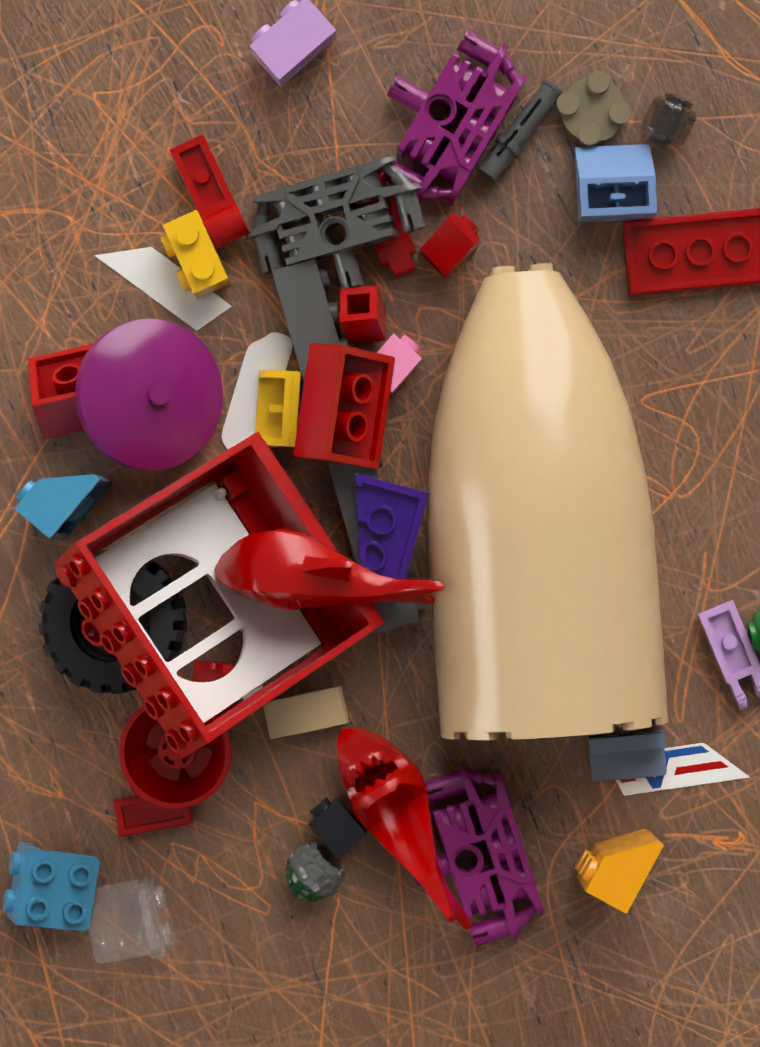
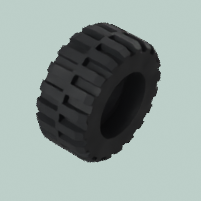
(90, 668)

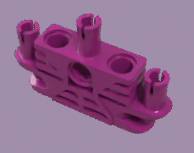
(474, 131)
(504, 847)

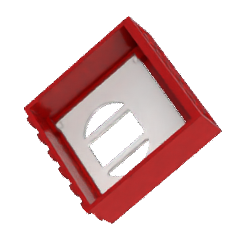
(247, 498)

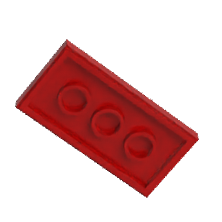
(692, 252)

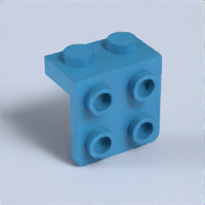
(51, 888)

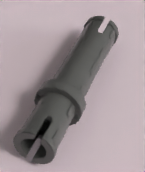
(510, 143)

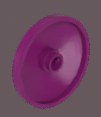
(149, 394)

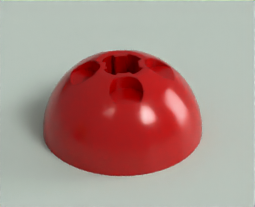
(160, 772)

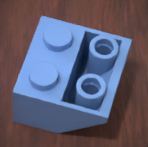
(615, 183)

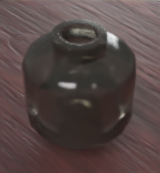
(669, 120)

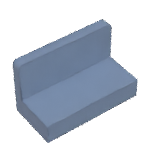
(627, 755)

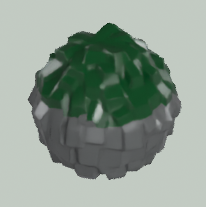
(311, 874)

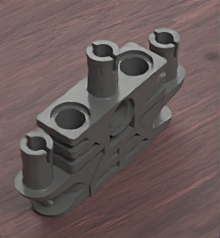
(329, 195)

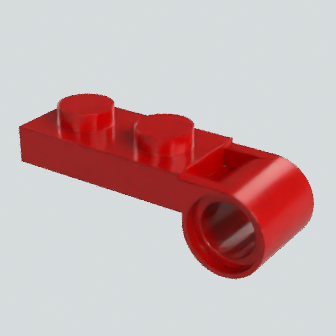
(209, 191)

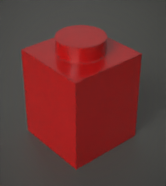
(363, 314)

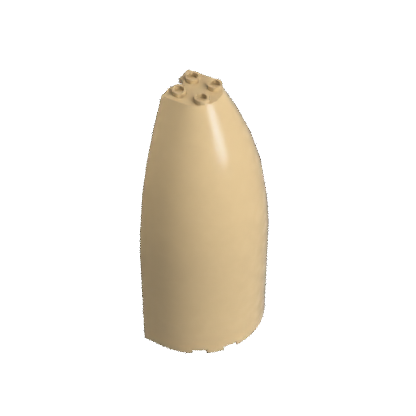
(540, 527)

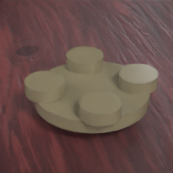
(593, 109)

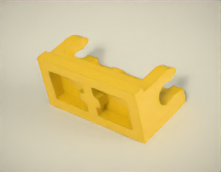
(278, 407)

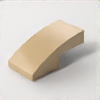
(306, 712)

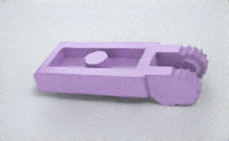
(731, 648)

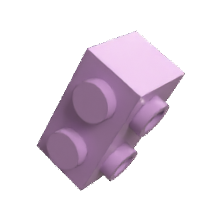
(292, 40)

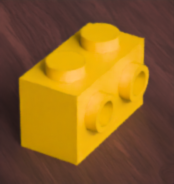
(196, 254)

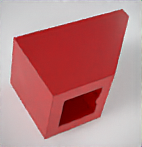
(451, 244)

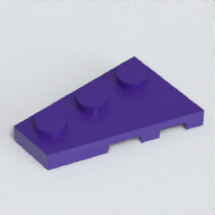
(387, 525)

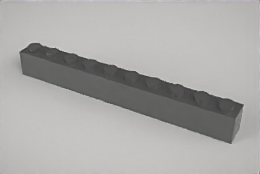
(314, 321)

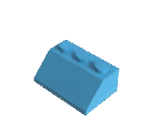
(60, 502)

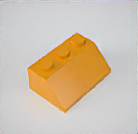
(618, 867)

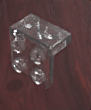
(129, 921)

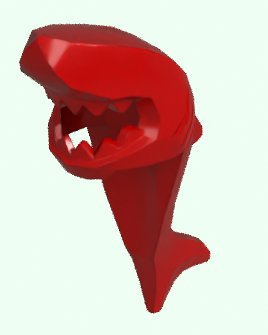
(302, 572)
(394, 805)

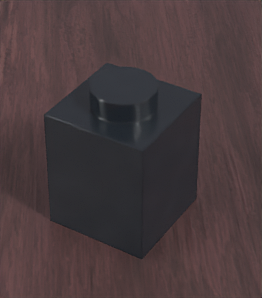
(336, 826)

